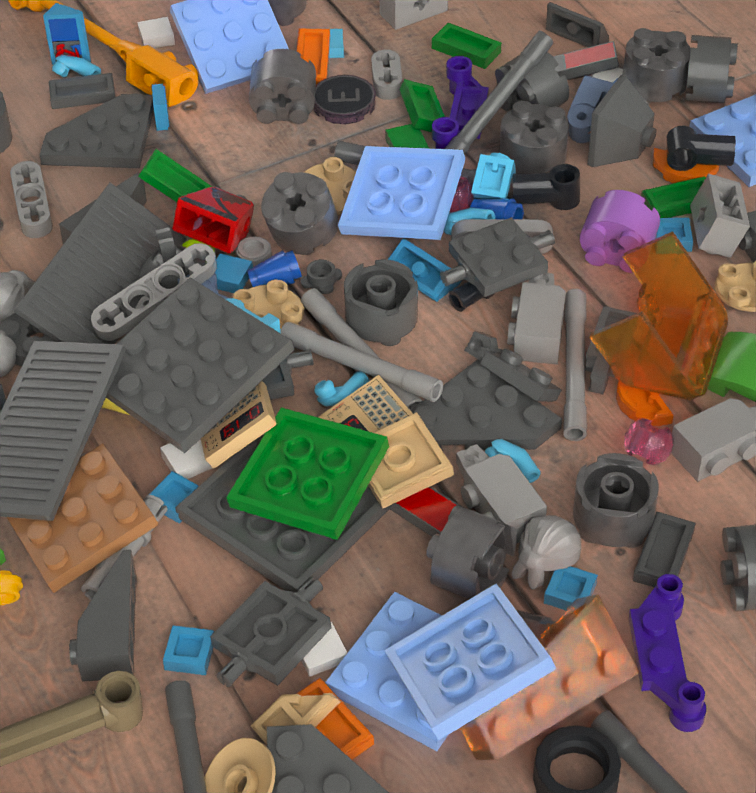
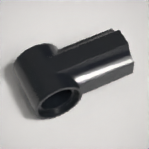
(688, 149)
(557, 187)

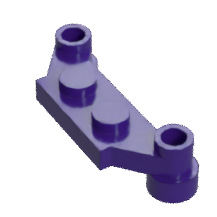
(467, 99)
(660, 654)

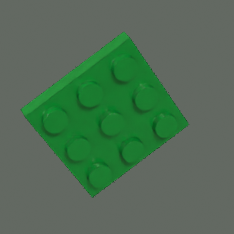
(308, 473)

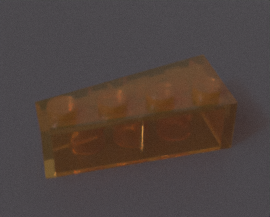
(588, 664)

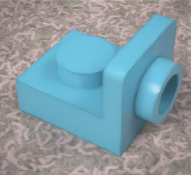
(493, 176)

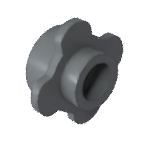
(322, 276)

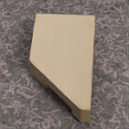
(295, 710)

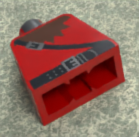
(214, 218)

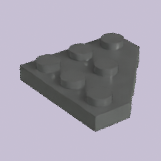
(104, 136)
(485, 408)
(313, 764)

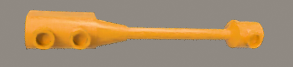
(143, 63)

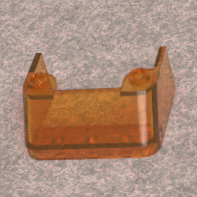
(686, 326)

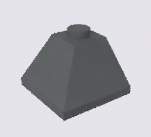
(620, 126)

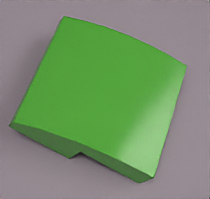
(736, 366)

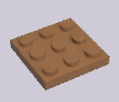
(92, 523)

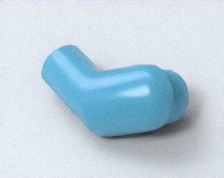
(79, 65)
(468, 213)
(330, 395)
(518, 455)

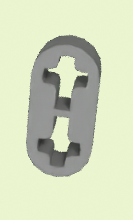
(386, 74)

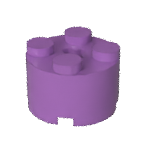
(616, 226)

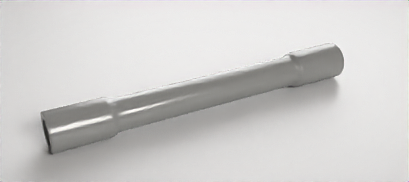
(327, 315)
(410, 380)
(575, 409)

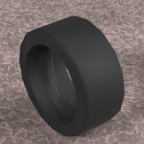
(581, 741)

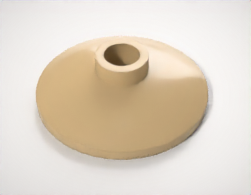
(241, 768)

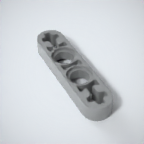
(150, 286)

